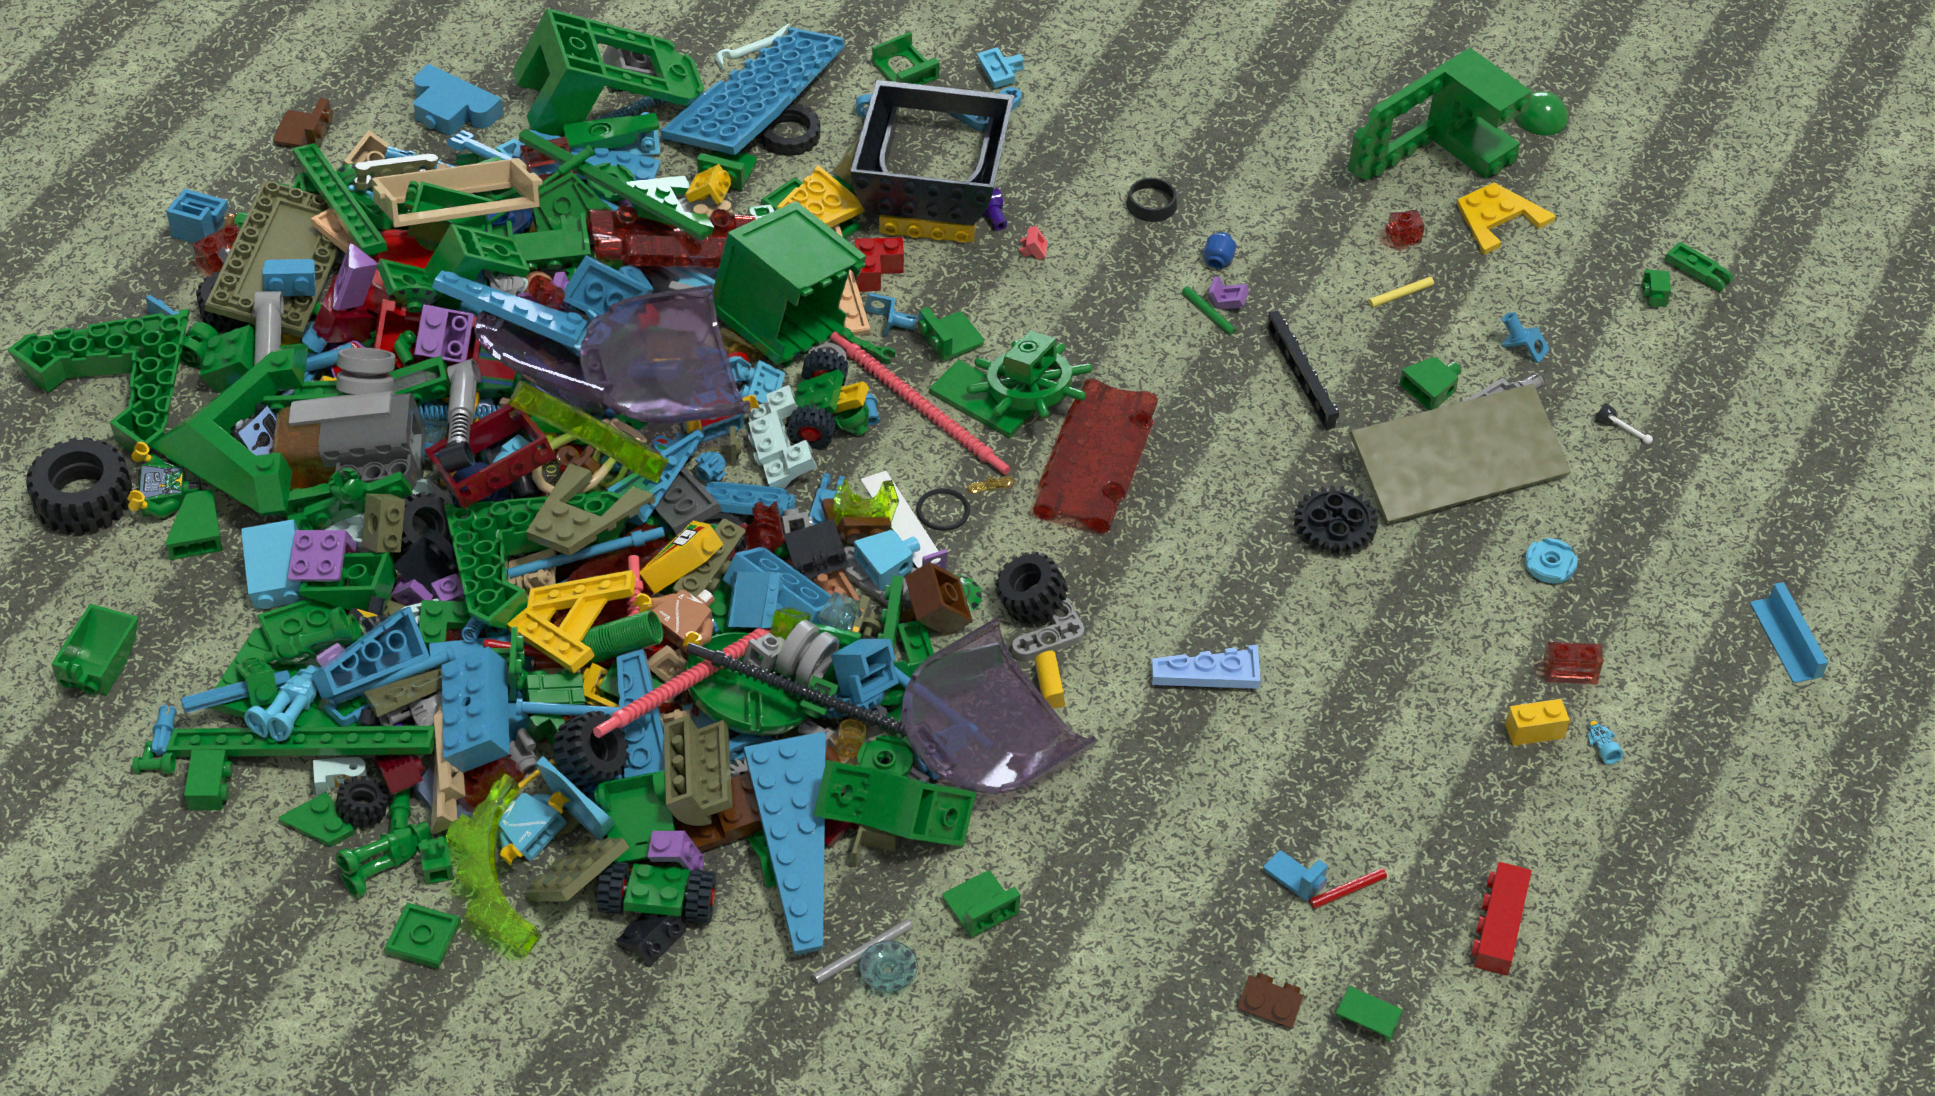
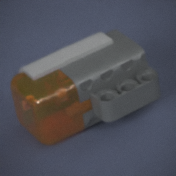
(359, 432)

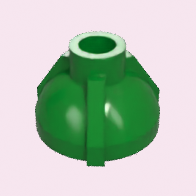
(853, 420)

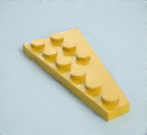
(825, 198)

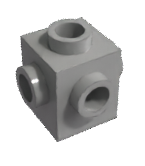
(800, 520)

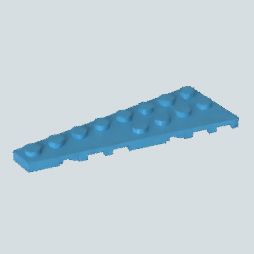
(786, 790)

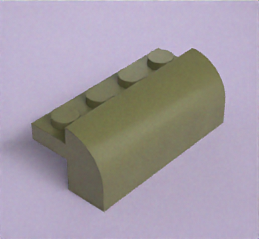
(697, 770)

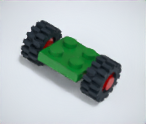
(817, 398)
(657, 891)

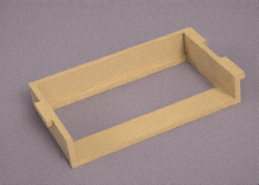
(471, 178)

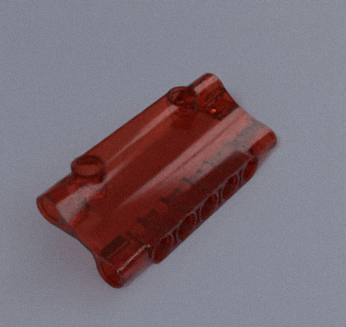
(657, 243)
(1096, 455)

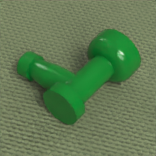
(166, 763)

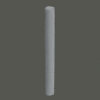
(856, 954)

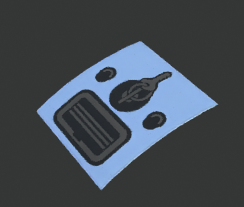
(260, 433)

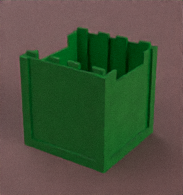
(784, 281)

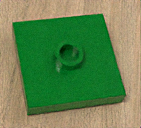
(422, 935)

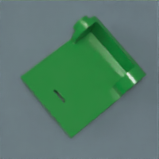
(637, 809)

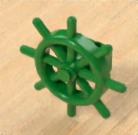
(1026, 373)

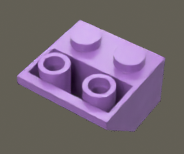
(443, 334)

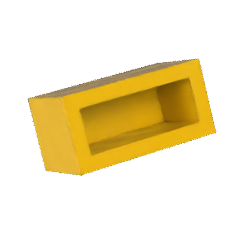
(1537, 722)

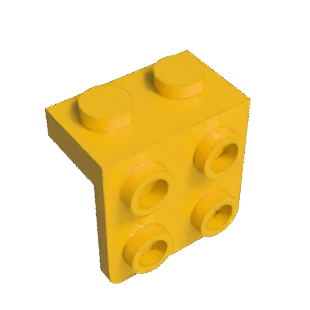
(591, 681)

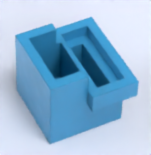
(195, 215)
(865, 668)

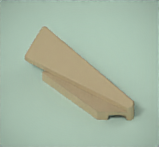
(447, 784)

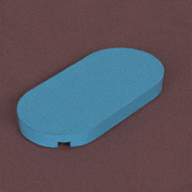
(742, 497)

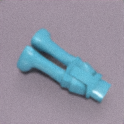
(296, 693)

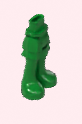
(303, 646)
(397, 848)

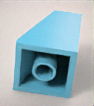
(267, 564)

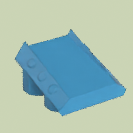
(754, 599)

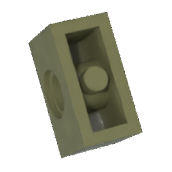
(383, 522)

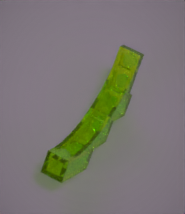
(591, 430)
(478, 872)

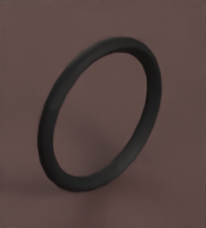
(938, 527)

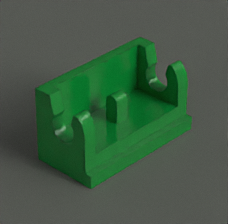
(1369, 1012)

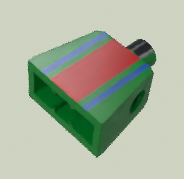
(497, 378)

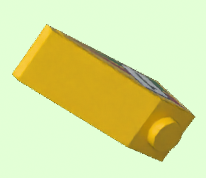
(681, 556)

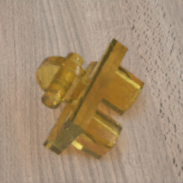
(735, 342)

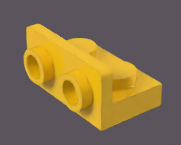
(709, 182)

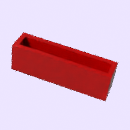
(1502, 918)

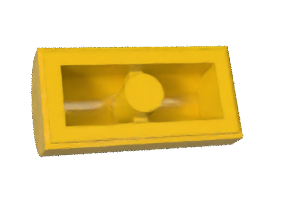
(1049, 679)

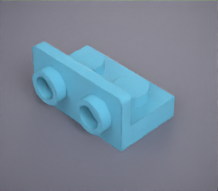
(762, 381)

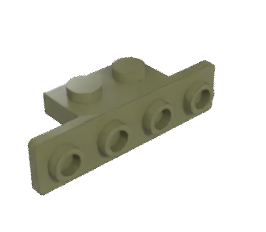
(708, 574)

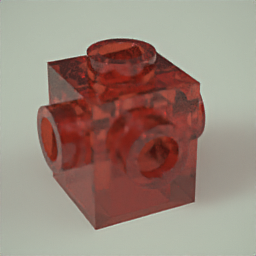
(1405, 228)

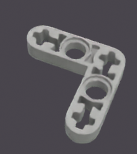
(1060, 625)

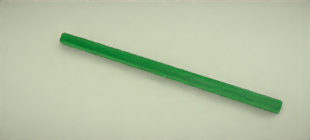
(616, 186)

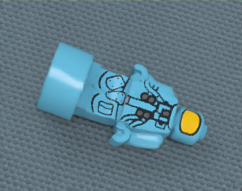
(1601, 736)

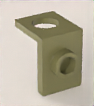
(730, 451)
(873, 838)

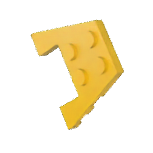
(1494, 206)

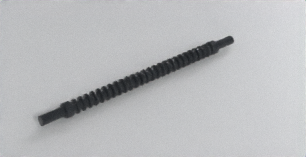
(719, 659)

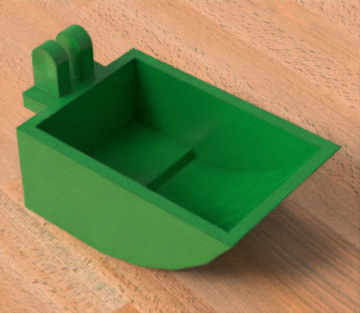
(435, 197)
(96, 650)

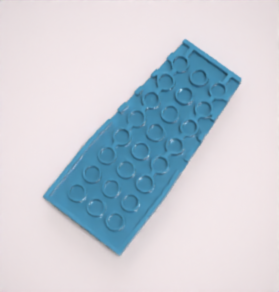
(751, 99)

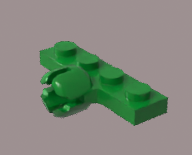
(350, 496)

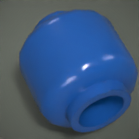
(1219, 250)

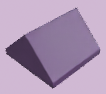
(353, 279)

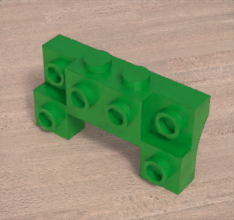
(552, 247)

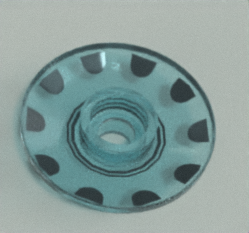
(888, 955)

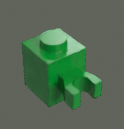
(436, 860)

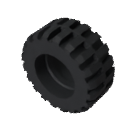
(81, 509)

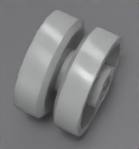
(365, 370)
(806, 653)

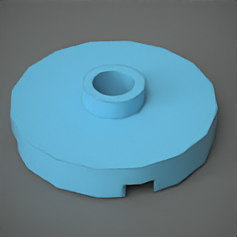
(1551, 550)

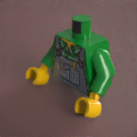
(161, 485)

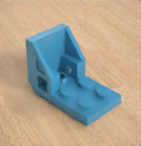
(600, 286)

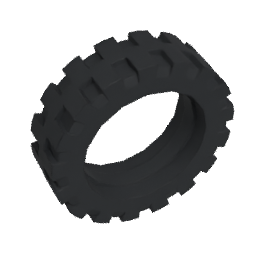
(795, 145)

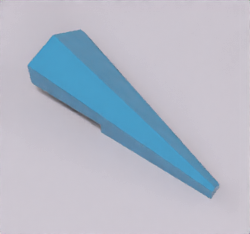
(677, 457)

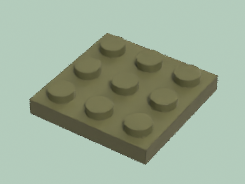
(576, 870)

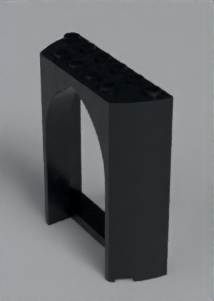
(924, 196)

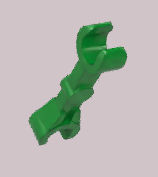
(877, 351)

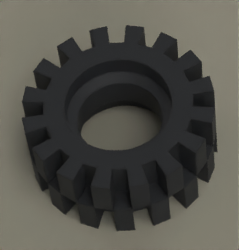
(362, 812)

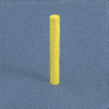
(1400, 292)

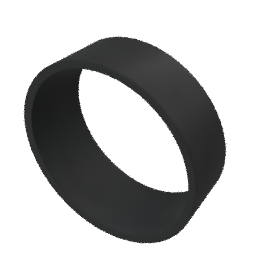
(1151, 214)

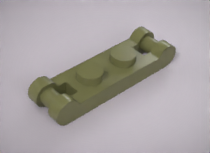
(390, 167)

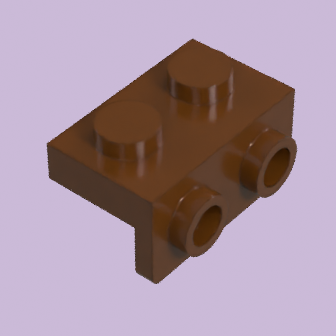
(1271, 1000)

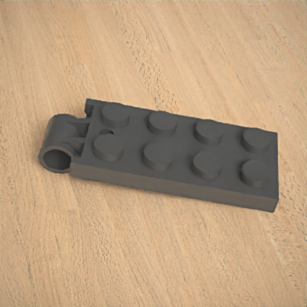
(685, 502)

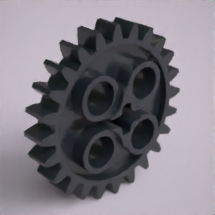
(1336, 520)

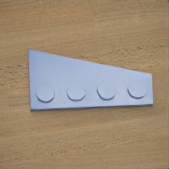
(1225, 669)

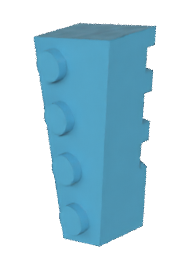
(377, 653)

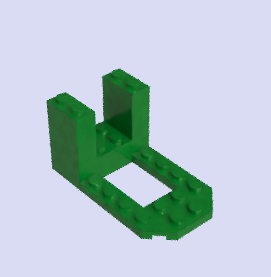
(570, 72)
(1464, 116)

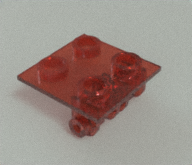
(766, 529)

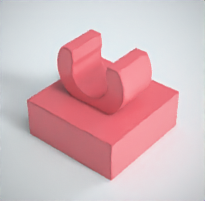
(1034, 244)

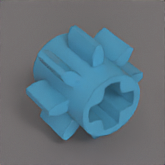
(710, 466)

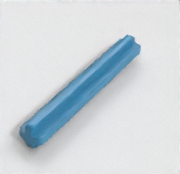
(224, 694)

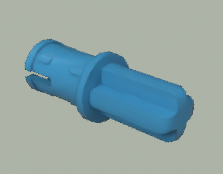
(163, 729)

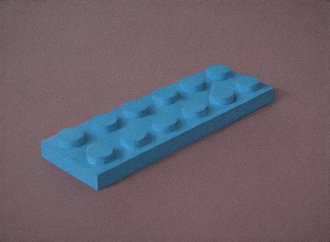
(641, 166)

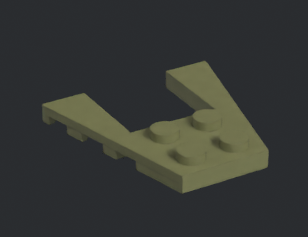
(571, 528)

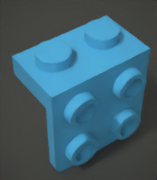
(290, 276)

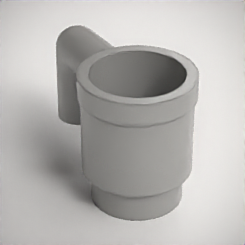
(522, 751)

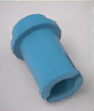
(871, 403)

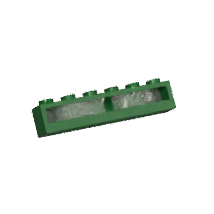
(425, 380)

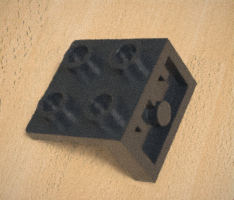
(428, 560)

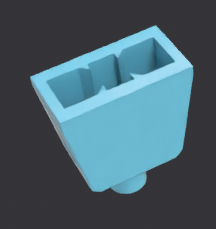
(885, 556)

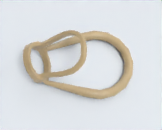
(599, 474)

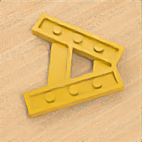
(586, 600)

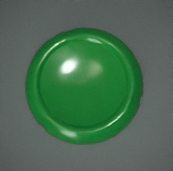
(740, 701)

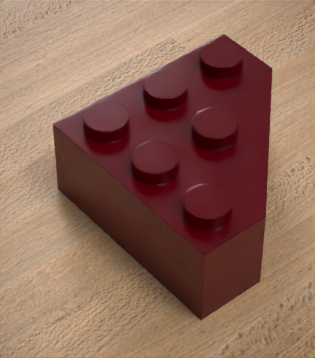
(344, 324)

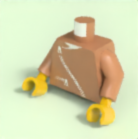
(682, 616)

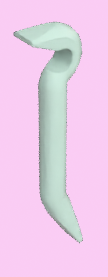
(750, 48)

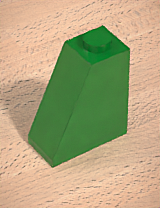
(195, 527)

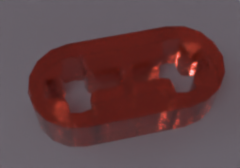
(544, 295)

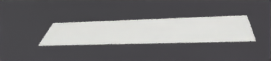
(904, 520)

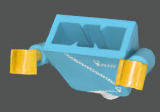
(530, 824)

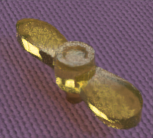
(991, 484)

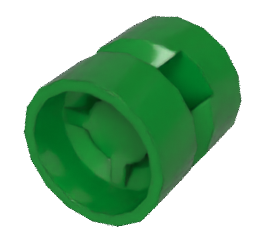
(196, 344)

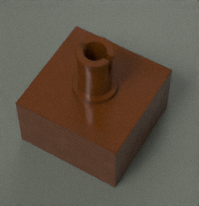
(937, 600)

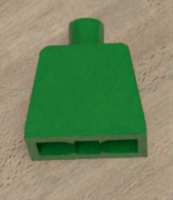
(1430, 381)

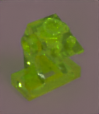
(881, 505)

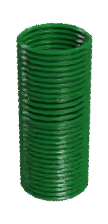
(623, 636)

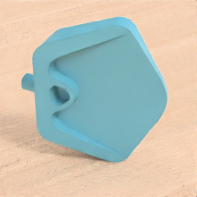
(580, 806)

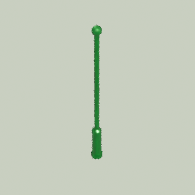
(562, 170)

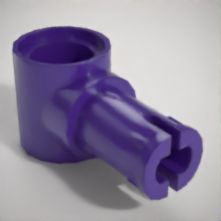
(994, 211)

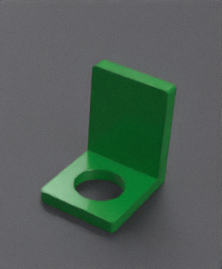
(894, 695)

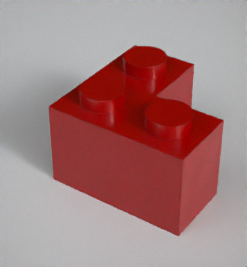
(882, 257)

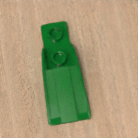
(609, 131)

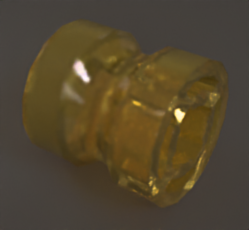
(850, 738)

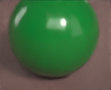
(1545, 115)

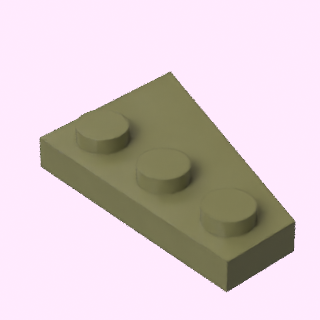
(399, 693)

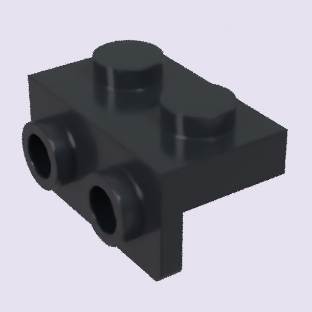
(651, 936)

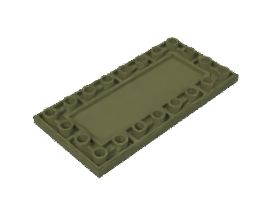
(274, 230)
(1459, 453)

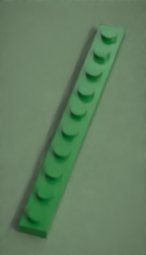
(340, 200)
(307, 741)

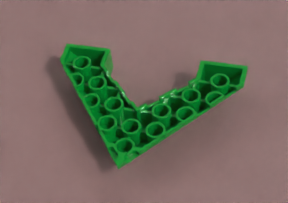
(139, 346)
(210, 452)
(491, 532)

